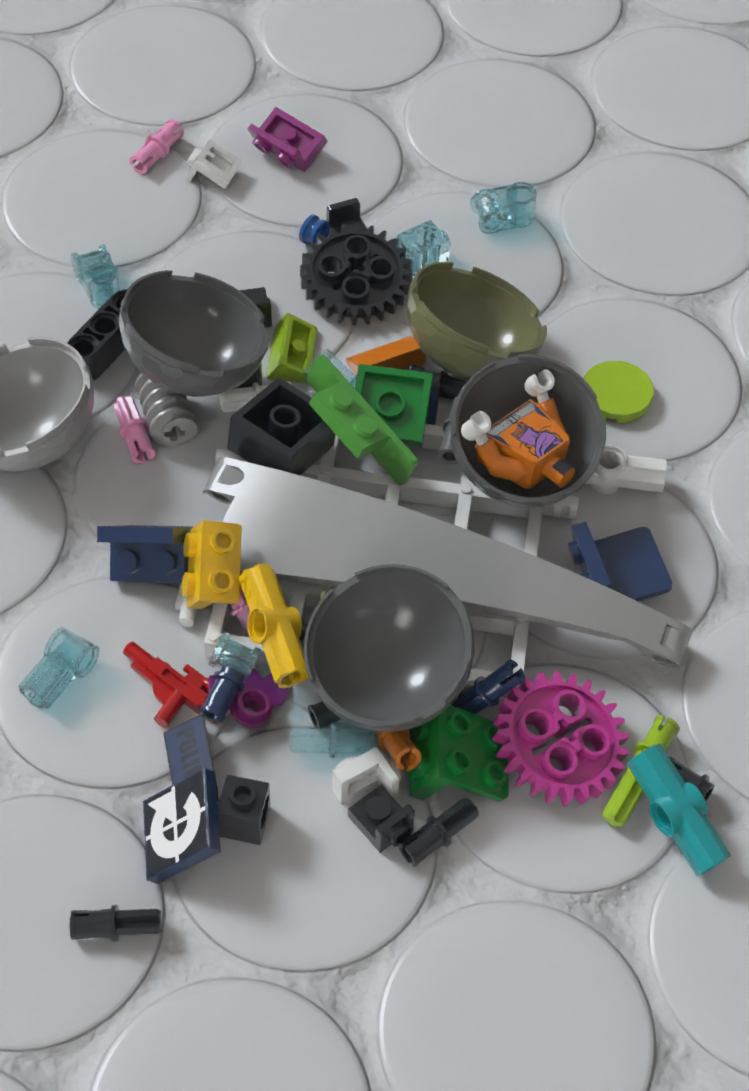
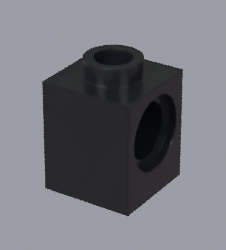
(244, 809)

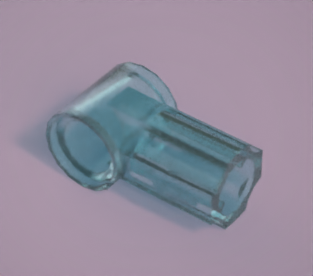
(64, 659)

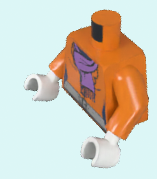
(525, 442)

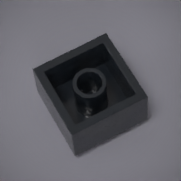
(280, 430)

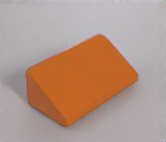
(395, 355)

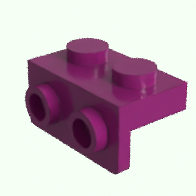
(288, 139)

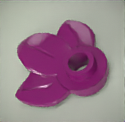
(260, 695)

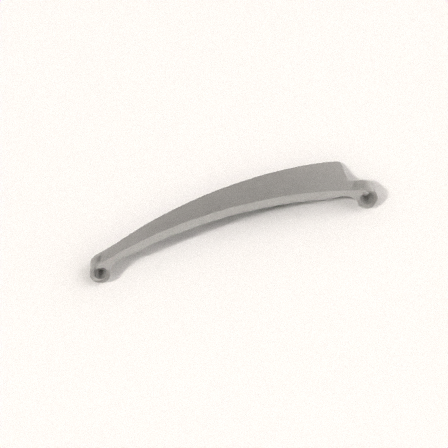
(330, 532)

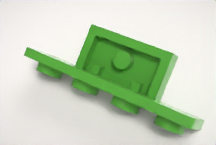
(357, 421)

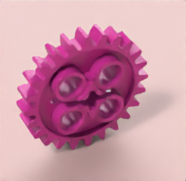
(584, 770)

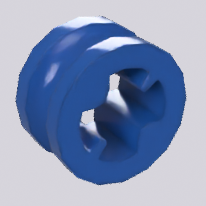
(311, 228)

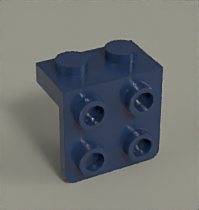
(621, 561)

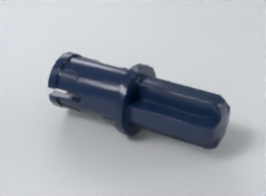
(489, 689)

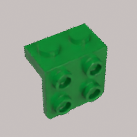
(460, 753)

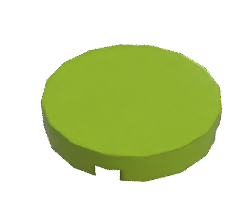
(621, 390)

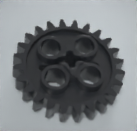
(355, 274)

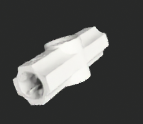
(626, 471)

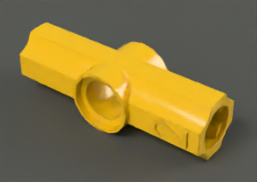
(274, 625)

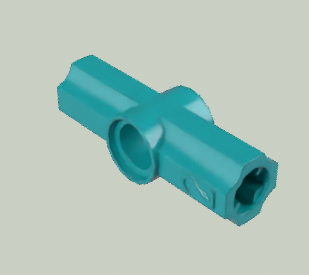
(678, 809)

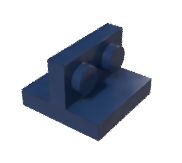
(146, 552)

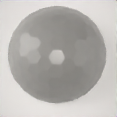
(42, 402)

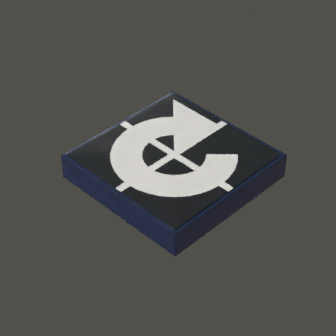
(181, 826)

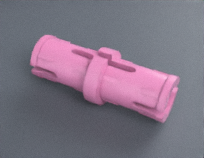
(156, 146)

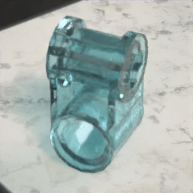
(508, 207)
(96, 274)

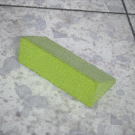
(291, 349)

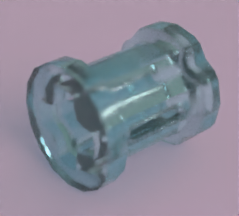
(235, 655)

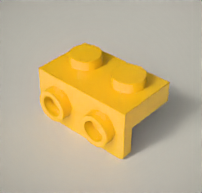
(212, 564)

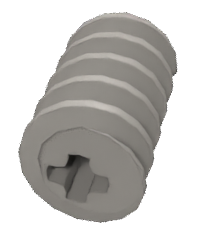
(166, 413)

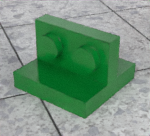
(398, 398)

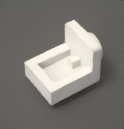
(363, 772)

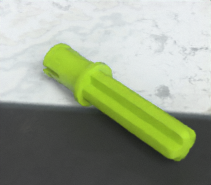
(628, 790)

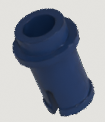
(226, 685)

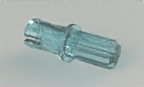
(330, 740)

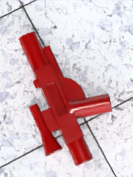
(168, 685)

